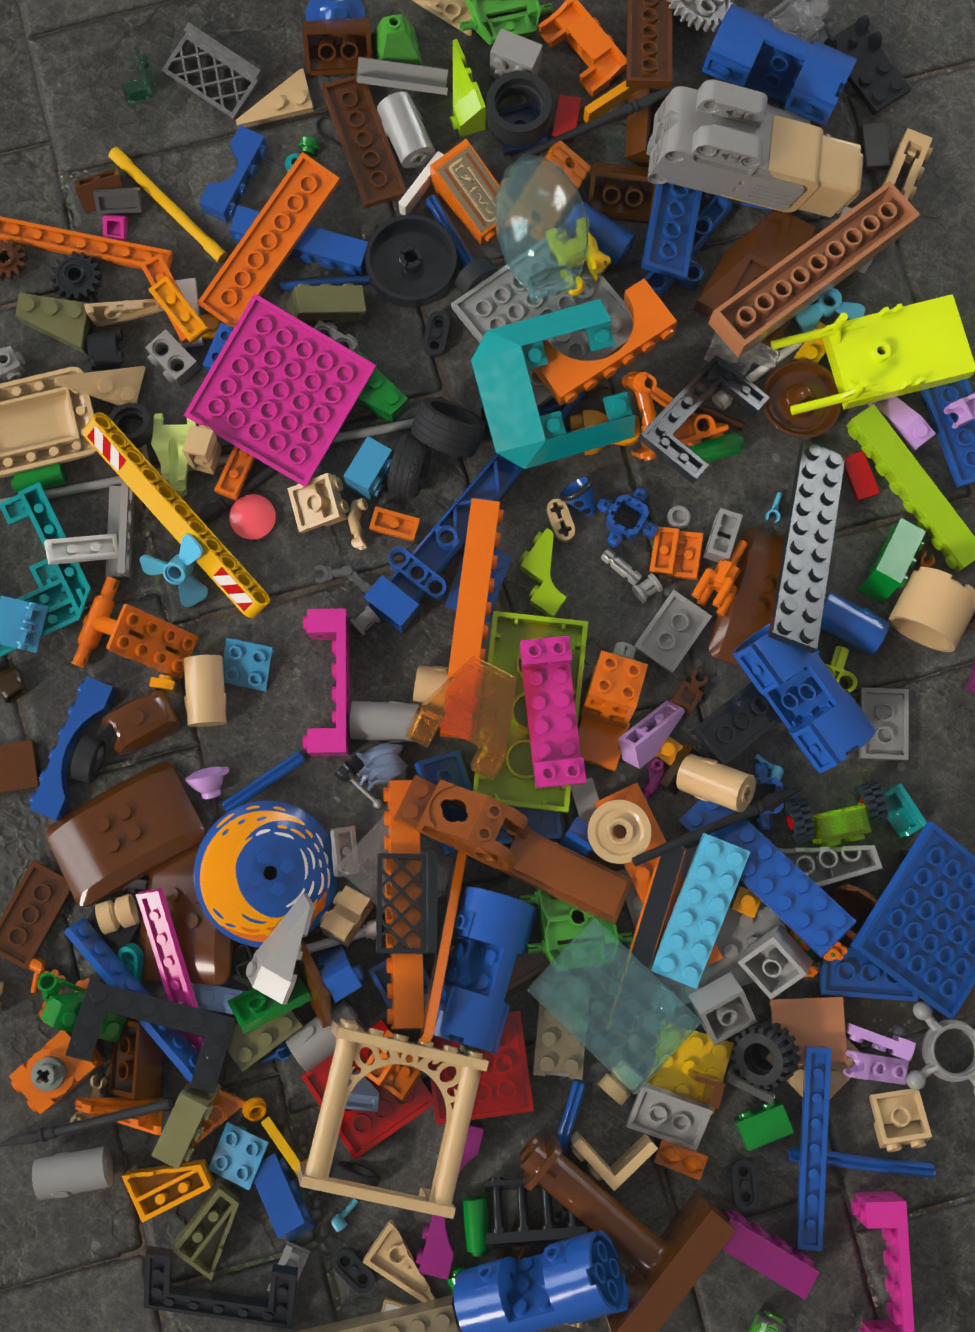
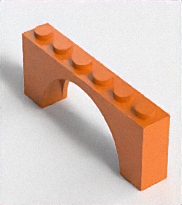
(650, 322)

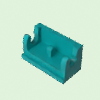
(902, 811)

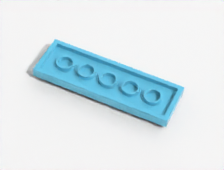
(700, 910)

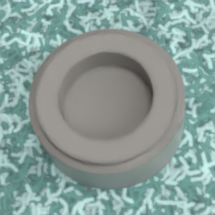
(678, 517)

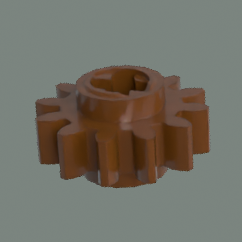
(13, 258)

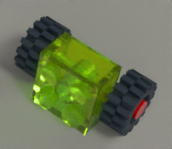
(843, 823)

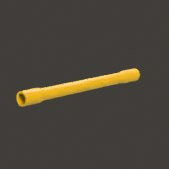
(127, 165)

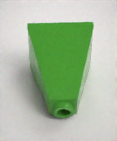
(396, 40)

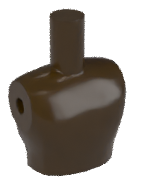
(11, 685)

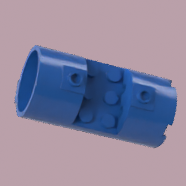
(778, 64)
(806, 698)
(489, 936)
(563, 1285)

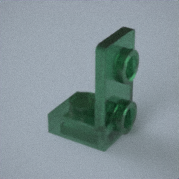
(139, 89)

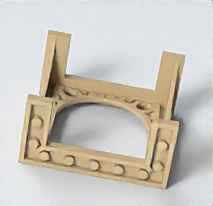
(349, 1042)

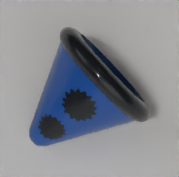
(580, 495)

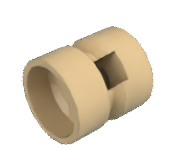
(112, 915)
(614, 1088)

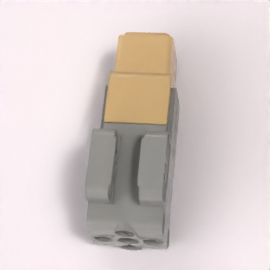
(734, 149)

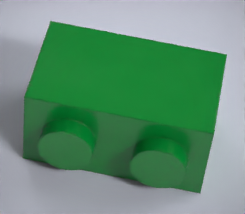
(763, 1125)

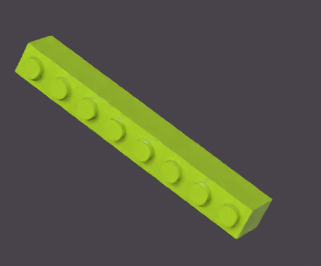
(914, 487)

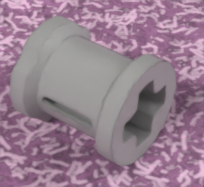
(647, 588)
(365, 620)

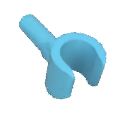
(775, 507)
(775, 770)
(338, 1221)

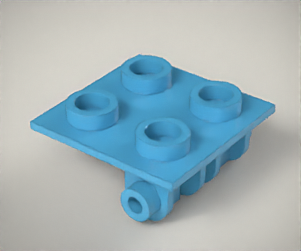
(21, 623)
(247, 664)
(238, 1155)

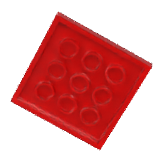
(505, 1084)
(365, 1129)

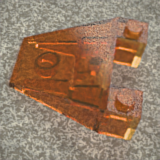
(474, 706)

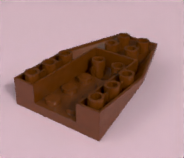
(751, 257)

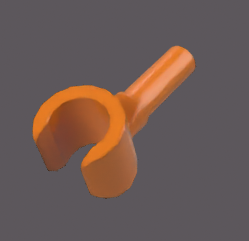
(930, 562)
(38, 966)

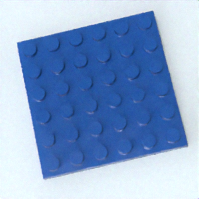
(927, 922)

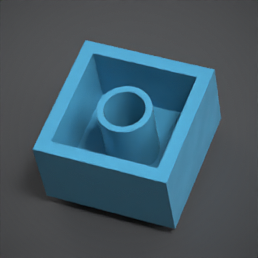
(369, 469)

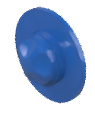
(334, 10)

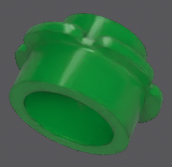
(309, 145)

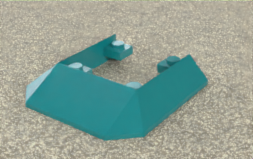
(508, 396)
(60, 586)

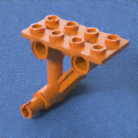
(644, 390)
(133, 635)

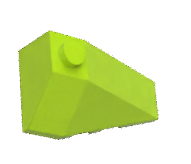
(468, 104)

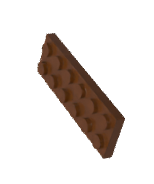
(649, 44)
(363, 141)

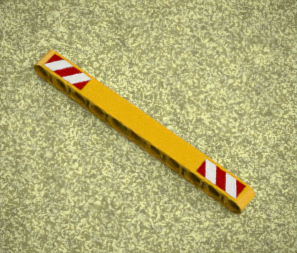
(175, 514)

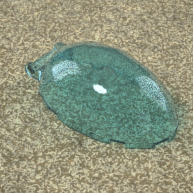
(541, 226)

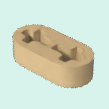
(565, 518)

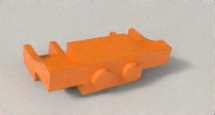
(589, 42)

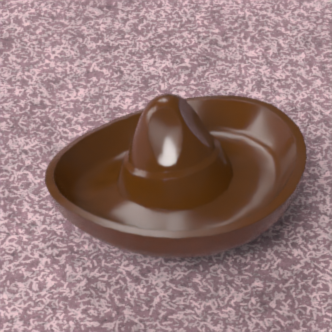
(796, 384)

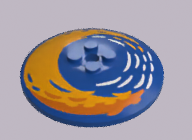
(232, 866)

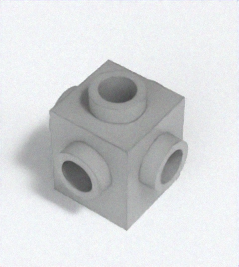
(11, 364)

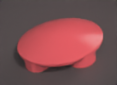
(252, 517)

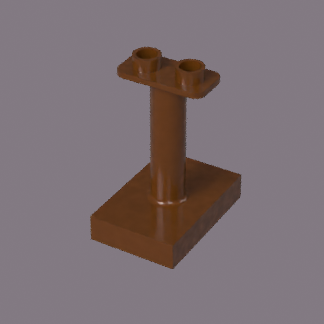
(663, 1264)

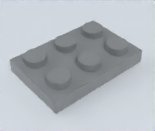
(672, 631)
(890, 716)
(669, 1116)

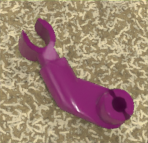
(655, 776)

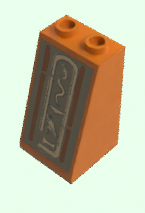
(467, 190)

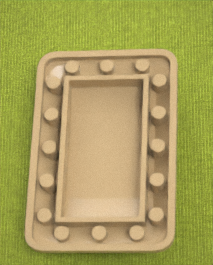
(42, 423)

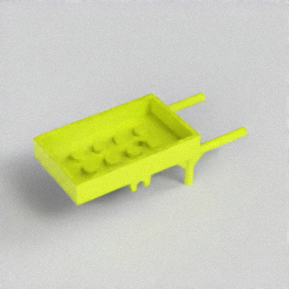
(919, 346)

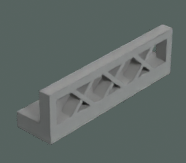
(402, 75)
(121, 522)

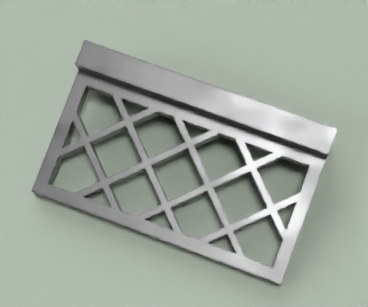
(219, 53)

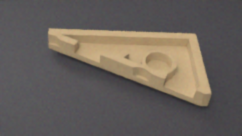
(448, 10)
(285, 101)
(113, 313)
(113, 386)
(396, 1263)

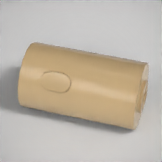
(428, 681)
(205, 691)
(716, 782)

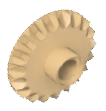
(636, 828)

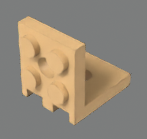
(622, 1168)

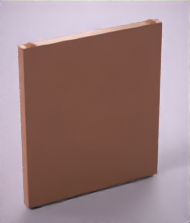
(813, 1023)

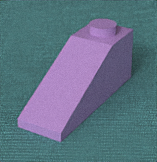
(905, 422)
(648, 736)

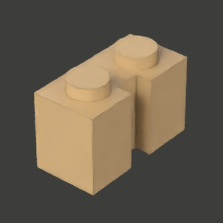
(202, 449)
(347, 916)

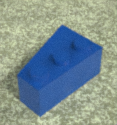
(340, 972)
(283, 1199)

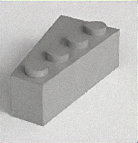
(835, 864)

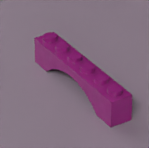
(438, 1248)

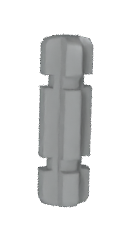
(621, 567)

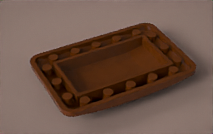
(754, 594)
(125, 833)
(203, 946)

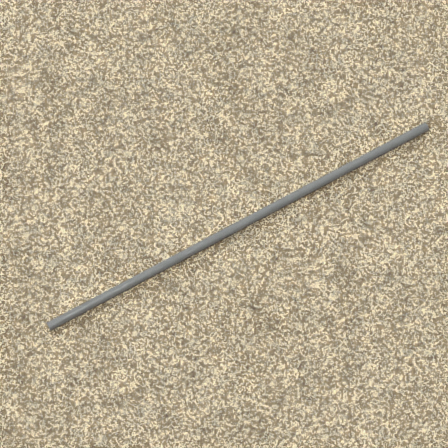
(115, 481)

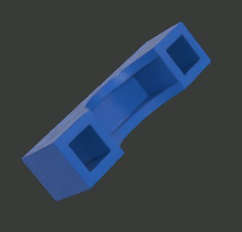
(222, 198)

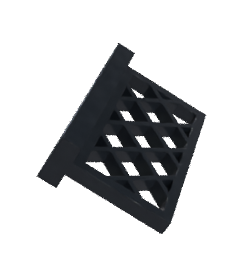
(428, 908)

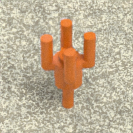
(720, 580)

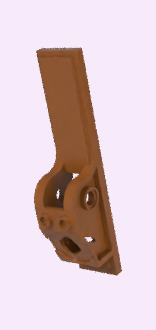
(530, 855)

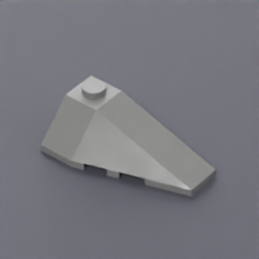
(276, 958)

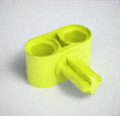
(837, 667)

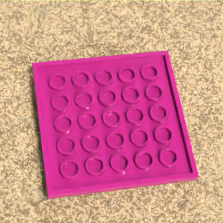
(280, 390)

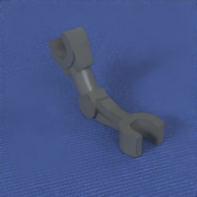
(345, 572)

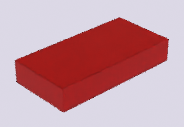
(566, 115)
(860, 476)

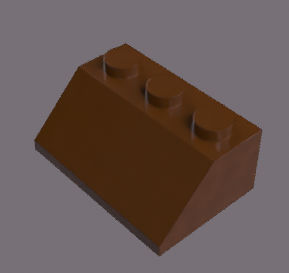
(335, 45)
(640, 129)
(621, 191)
(135, 1063)

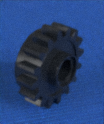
(71, 267)

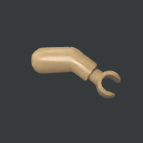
(354, 517)
(96, 1093)

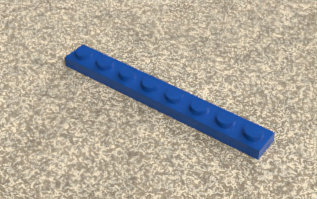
(117, 974)
(813, 1148)

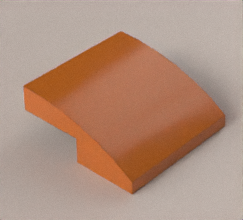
(677, 553)
(600, 742)
(395, 1078)

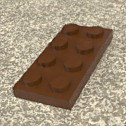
(32, 913)

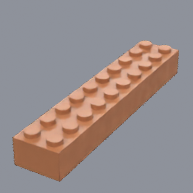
(813, 269)

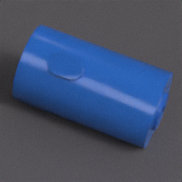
(610, 236)
(853, 624)

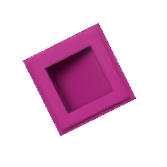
(115, 226)

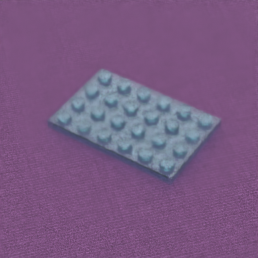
(614, 1005)

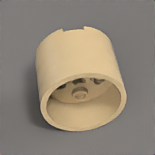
(933, 609)

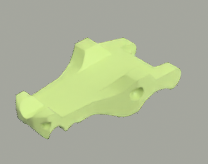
(168, 446)

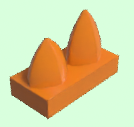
(680, 1159)

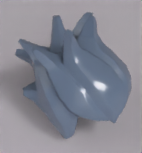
(381, 764)

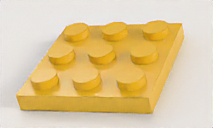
(697, 1055)

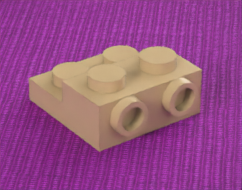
(318, 503)
(900, 1119)

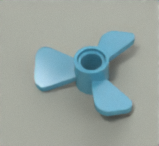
(810, 316)
(190, 589)

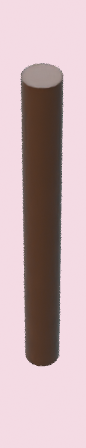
(715, 414)

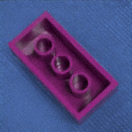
(770, 1255)

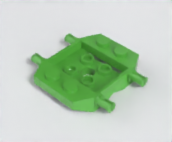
(521, 23)
(558, 925)

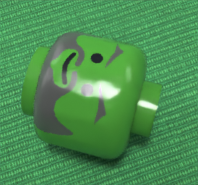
(767, 1322)

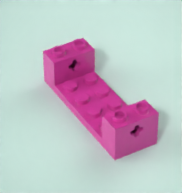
(334, 626)
(551, 712)
(889, 1213)

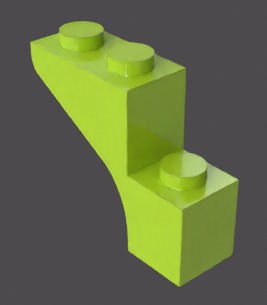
(537, 566)

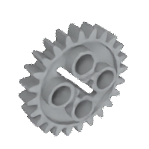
(701, 12)

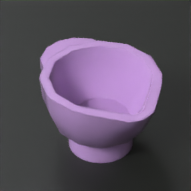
(208, 781)

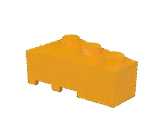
(164, 1186)

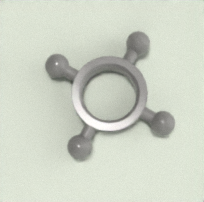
(917, 1079)

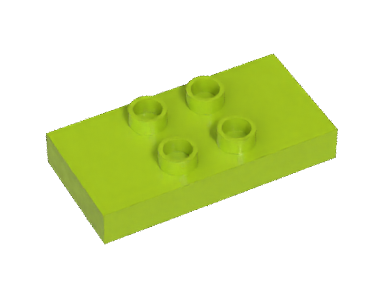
(515, 779)

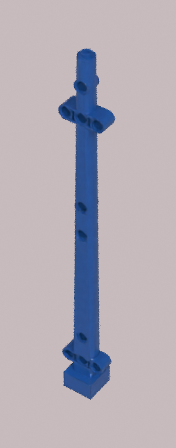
(399, 597)

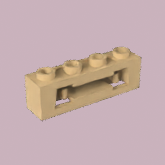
(917, 146)

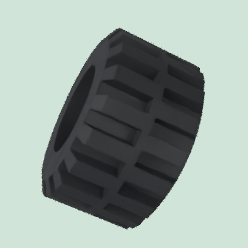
(753, 1067)

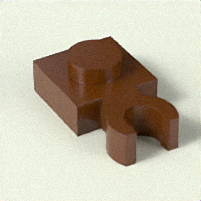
(688, 693)

